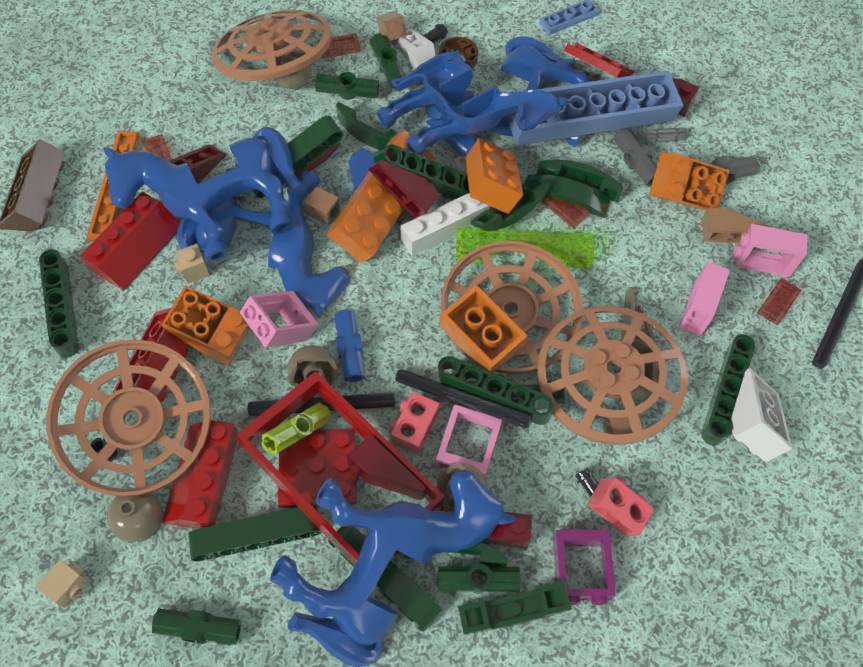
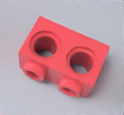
(418, 424)
(618, 511)

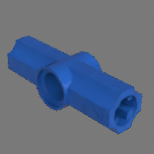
(349, 346)

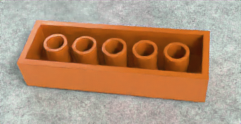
(368, 213)

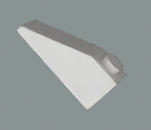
(416, 48)

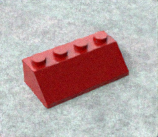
(131, 241)
(157, 334)
(200, 490)

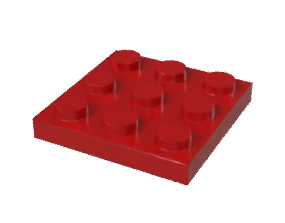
(598, 60)
(314, 461)

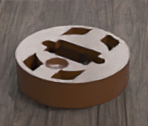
(464, 46)

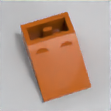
(688, 181)
(206, 325)

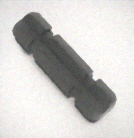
(667, 134)

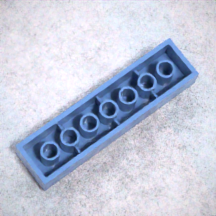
(606, 107)

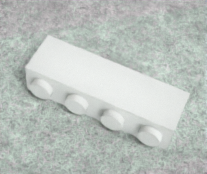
(440, 223)

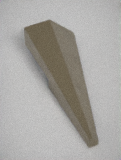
(651, 369)

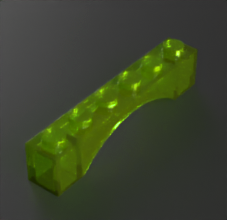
(571, 248)

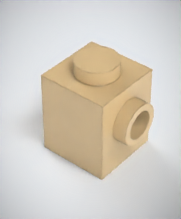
(191, 264)
(63, 582)

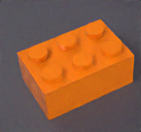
(493, 175)
(482, 330)

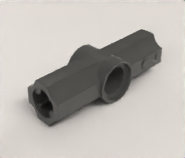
(636, 155)
(738, 167)

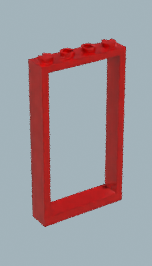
(287, 406)

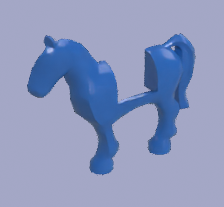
(531, 62)
(446, 79)
(187, 200)
(288, 251)
(359, 620)

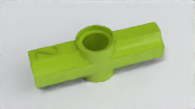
(295, 428)

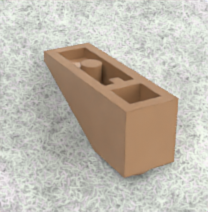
(725, 225)

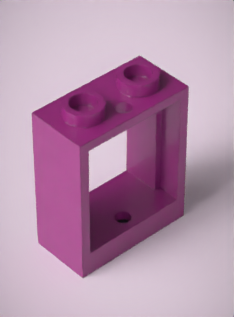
(585, 538)

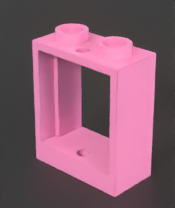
(787, 242)
(704, 299)
(286, 303)
(444, 459)

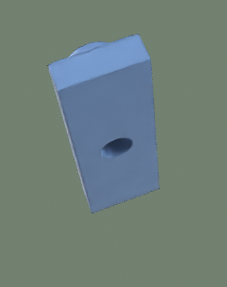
(568, 17)

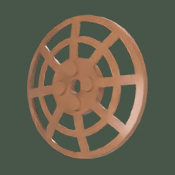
(268, 37)
(520, 296)
(609, 384)
(113, 415)

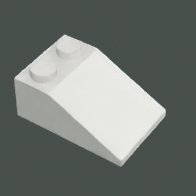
(760, 418)

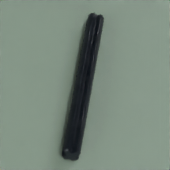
(839, 317)
(464, 398)
(359, 401)

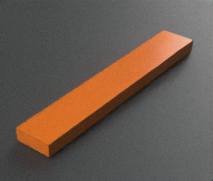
(104, 210)

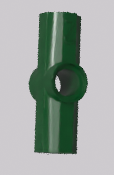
(386, 58)
(347, 86)
(460, 580)
(196, 626)

